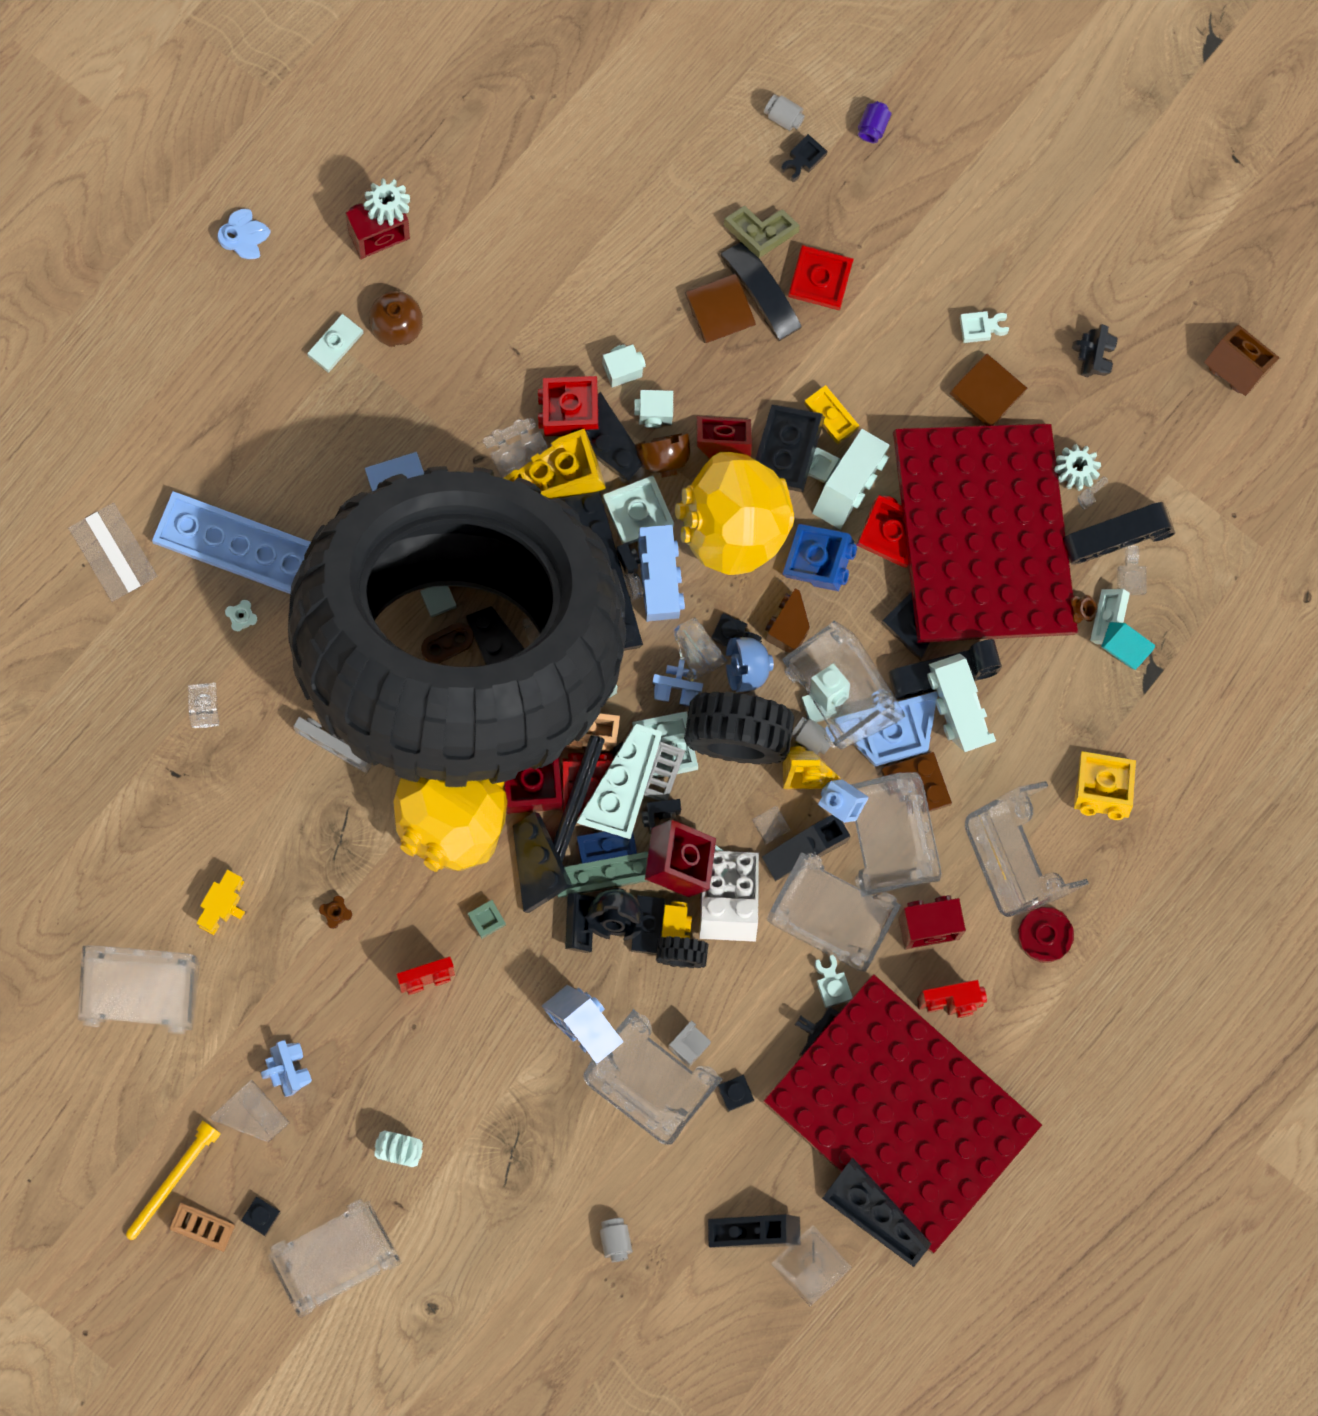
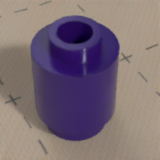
(874, 122)

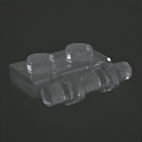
(518, 453)

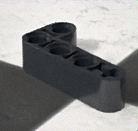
(1119, 532)
(913, 678)

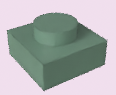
(486, 919)

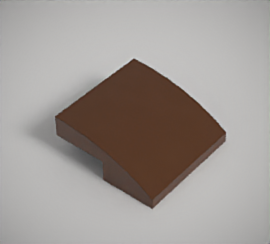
(720, 308)
(988, 390)

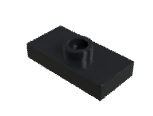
(651, 926)
(578, 935)

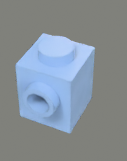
(842, 800)

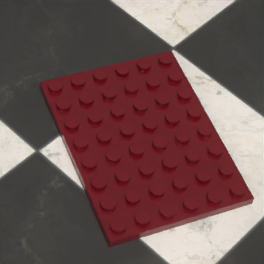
(984, 532)
(904, 1108)

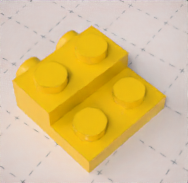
(1105, 785)

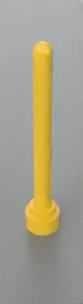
(205, 1135)

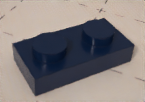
(604, 846)

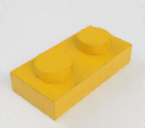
(837, 419)

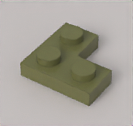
(759, 235)

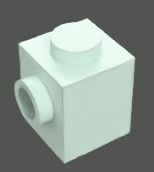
(623, 365)
(654, 408)
(830, 687)

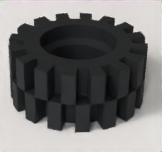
(682, 952)

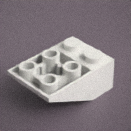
(731, 904)

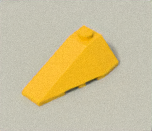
(564, 468)
(806, 770)

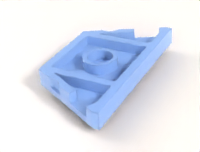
(904, 738)

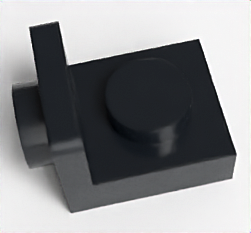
(664, 810)

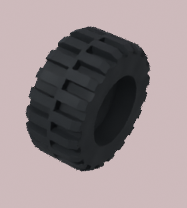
(739, 728)

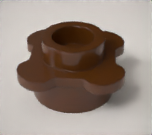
(1083, 608)
(335, 920)

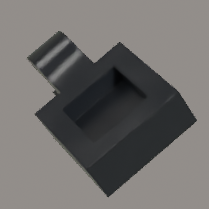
(731, 628)

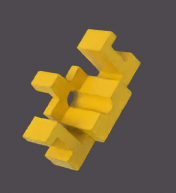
(221, 902)

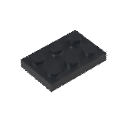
(790, 444)

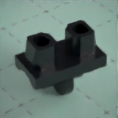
(1091, 351)

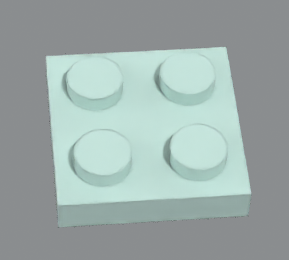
(637, 507)

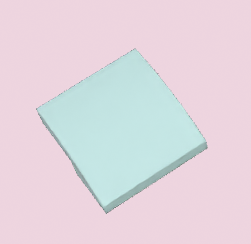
(673, 734)

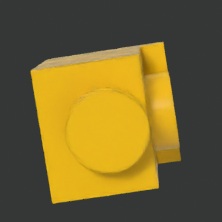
(676, 920)

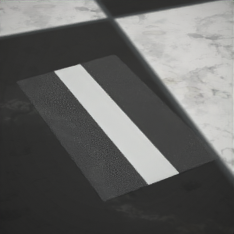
(112, 552)

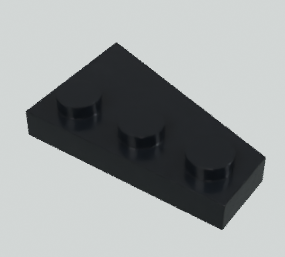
(612, 442)
(902, 625)
(538, 863)

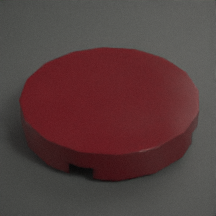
(1045, 934)

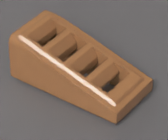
(180, 1216)

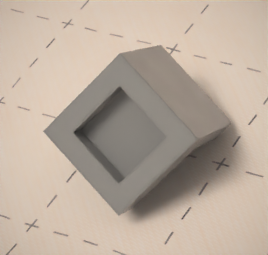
(689, 1044)

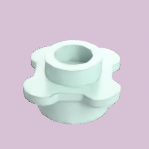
(241, 623)

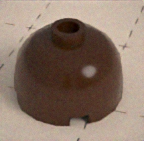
(395, 318)
(664, 454)

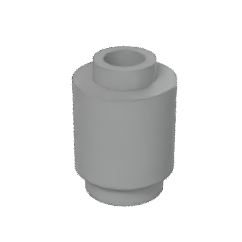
(784, 112)
(811, 736)
(615, 1239)

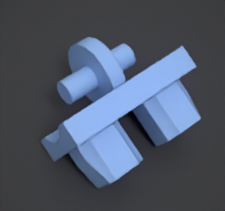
(664, 684)
(282, 1070)

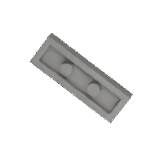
(312, 731)

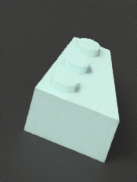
(851, 478)
(959, 703)

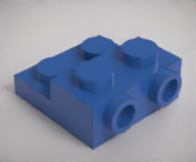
(820, 557)

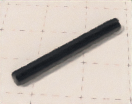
(578, 794)

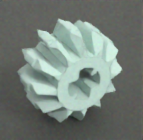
(380, 195)
(1070, 474)
(398, 1148)

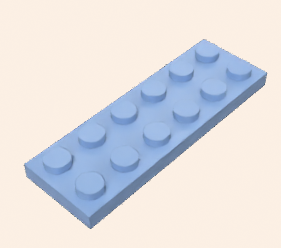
(230, 542)

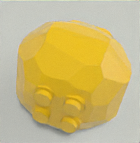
(735, 514)
(449, 824)

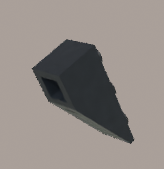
(816, 839)

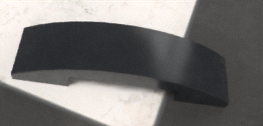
(763, 290)

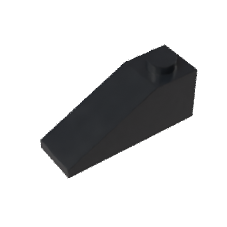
(754, 1231)

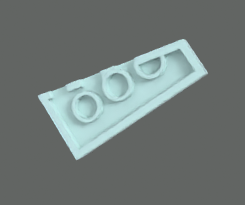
(622, 788)

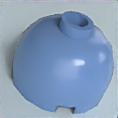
(748, 664)

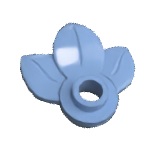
(247, 234)

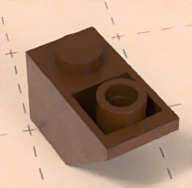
(791, 625)

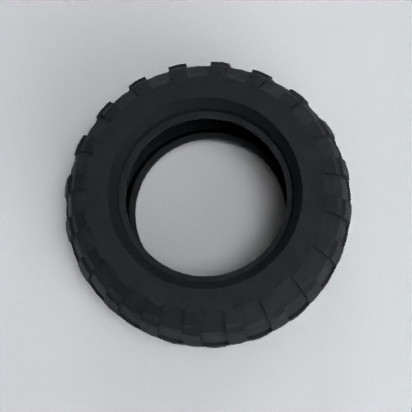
(469, 535)

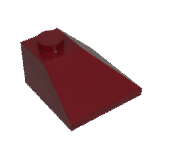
(724, 435)

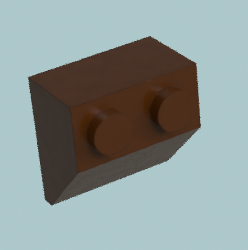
(1241, 360)

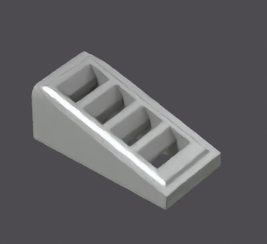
(679, 753)

